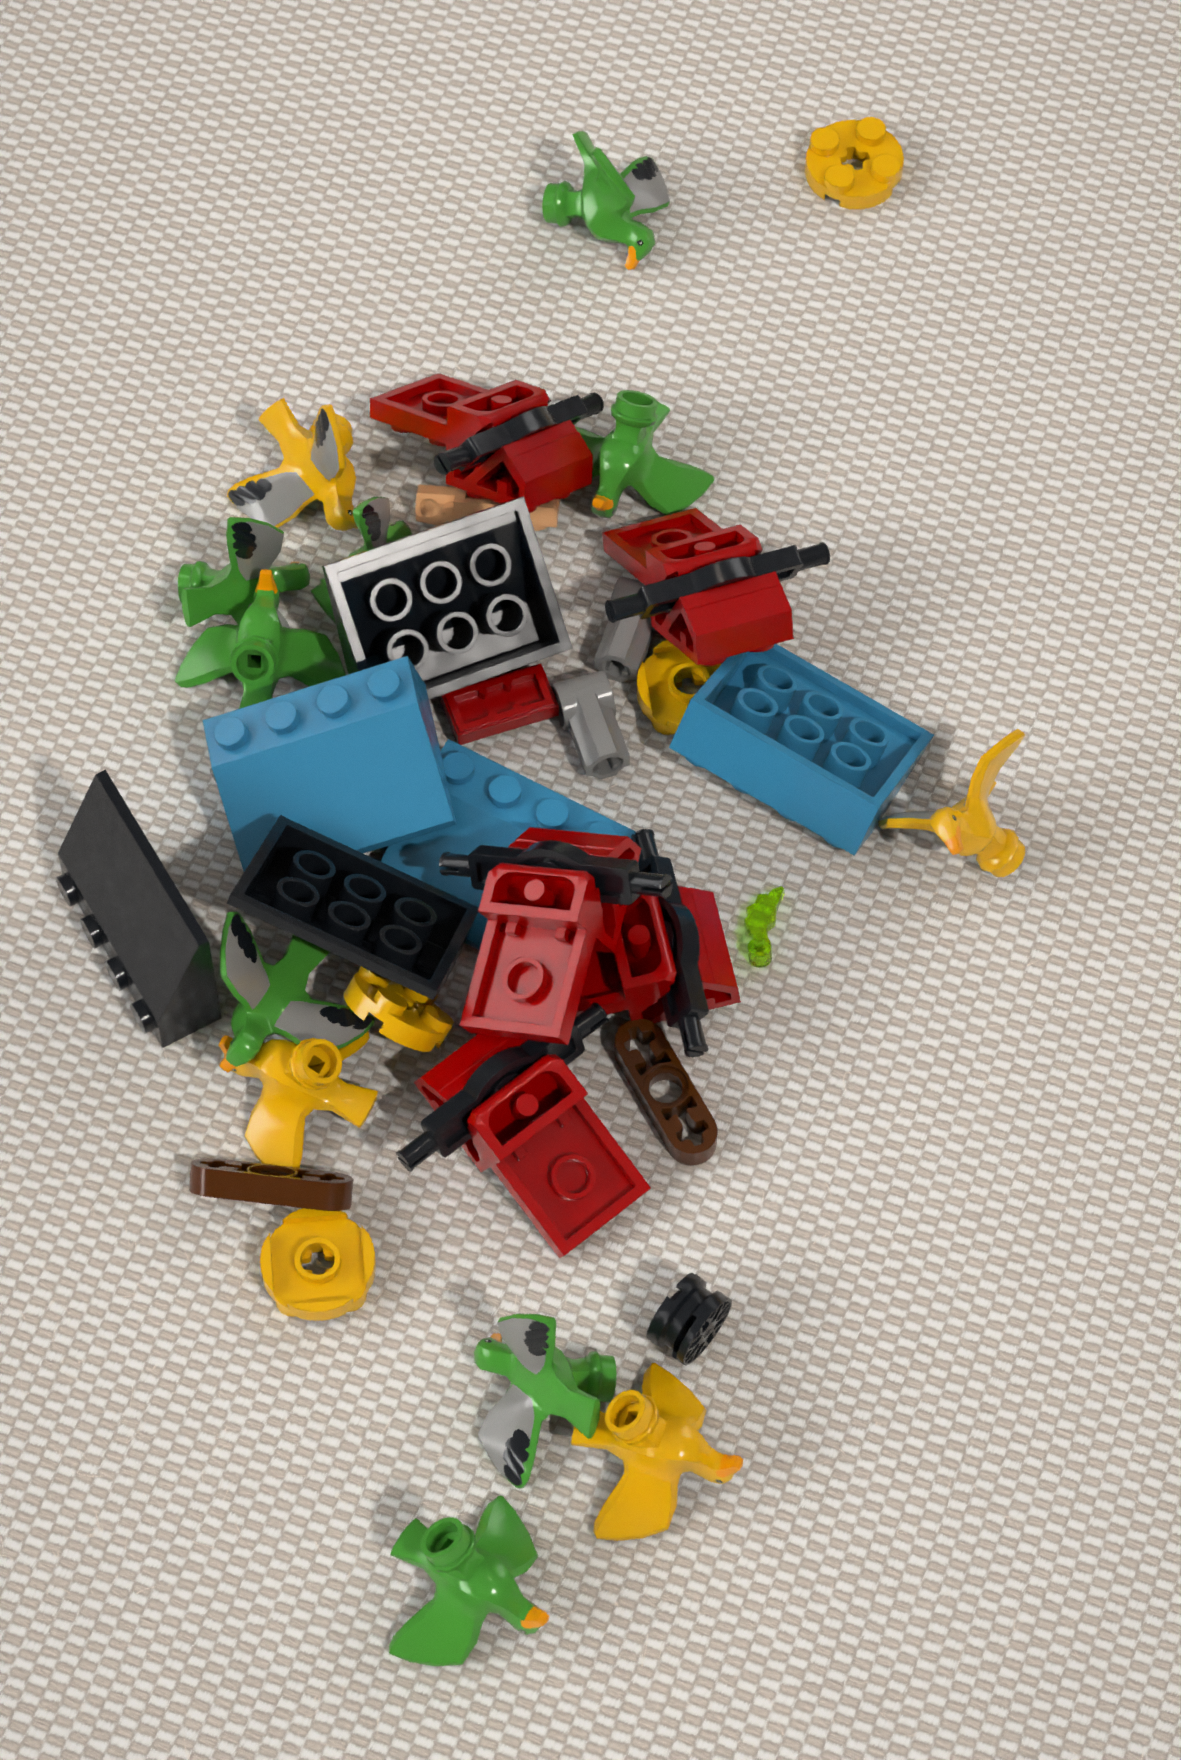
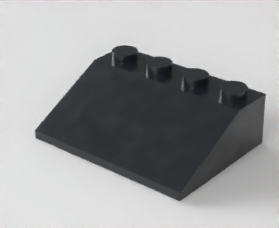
(452, 599)
(355, 907)
(137, 917)

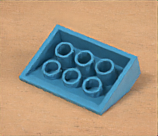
(801, 743)
(337, 758)
(490, 810)

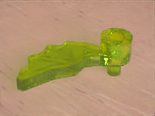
(759, 920)

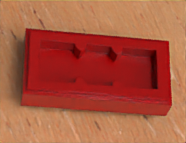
(500, 704)

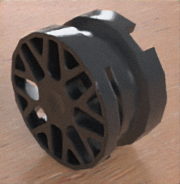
(689, 1319)

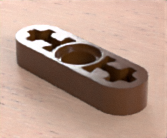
(665, 1115)
(271, 1184)

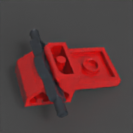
(496, 439)
(707, 584)
(547, 910)
(667, 958)
(528, 1120)

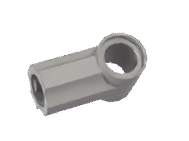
(626, 640)
(589, 714)

